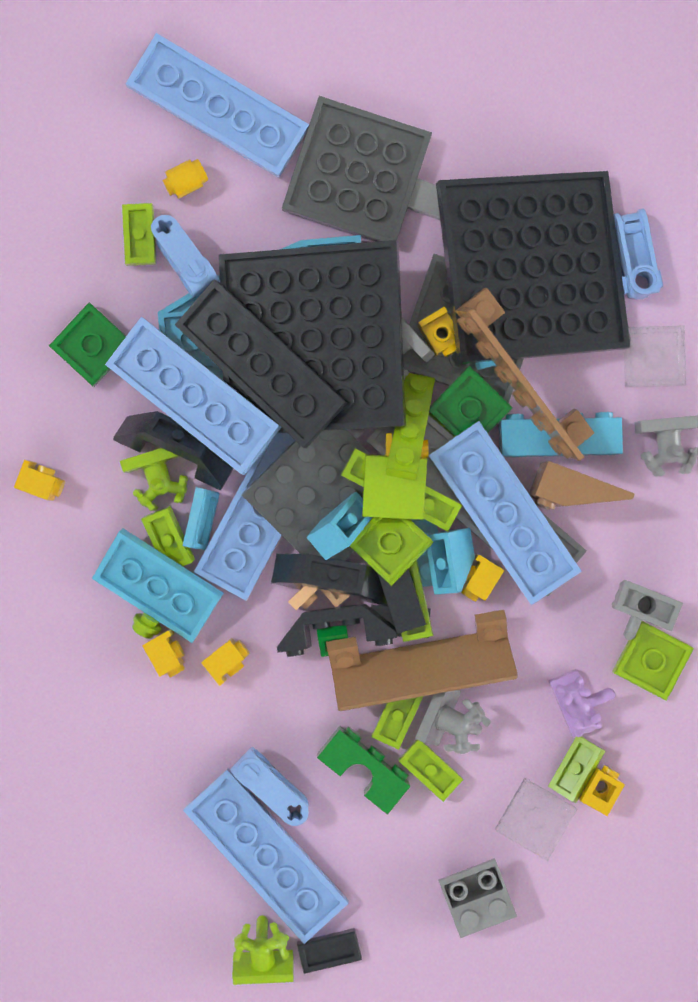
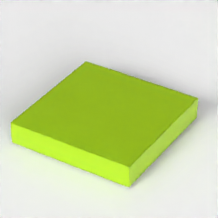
(390, 495)
(391, 546)
(653, 660)

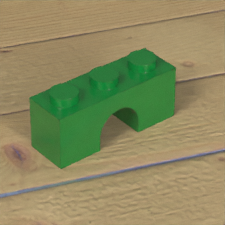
(345, 750)

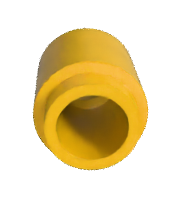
(185, 178)

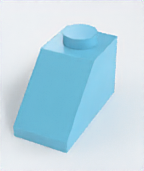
(339, 527)
(450, 559)

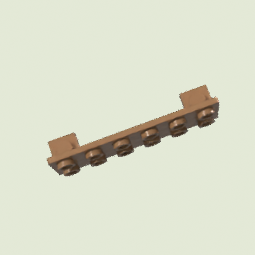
(564, 434)
(422, 667)

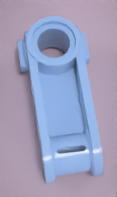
(637, 254)
(183, 255)
(271, 787)

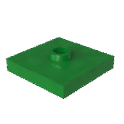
(88, 344)
(469, 401)

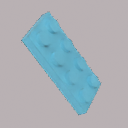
(157, 585)

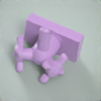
(578, 703)

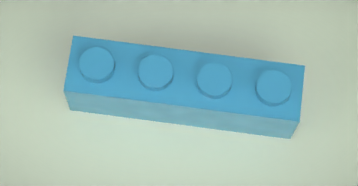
(523, 439)

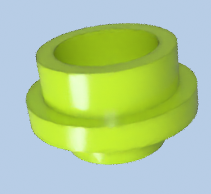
(145, 625)

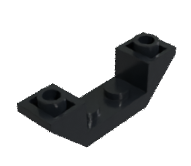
(171, 436)
(330, 575)
(299, 637)

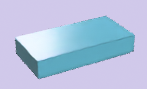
(201, 519)

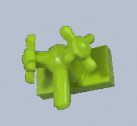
(157, 476)
(261, 962)

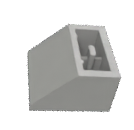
(477, 898)

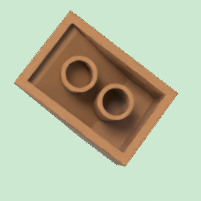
(562, 486)

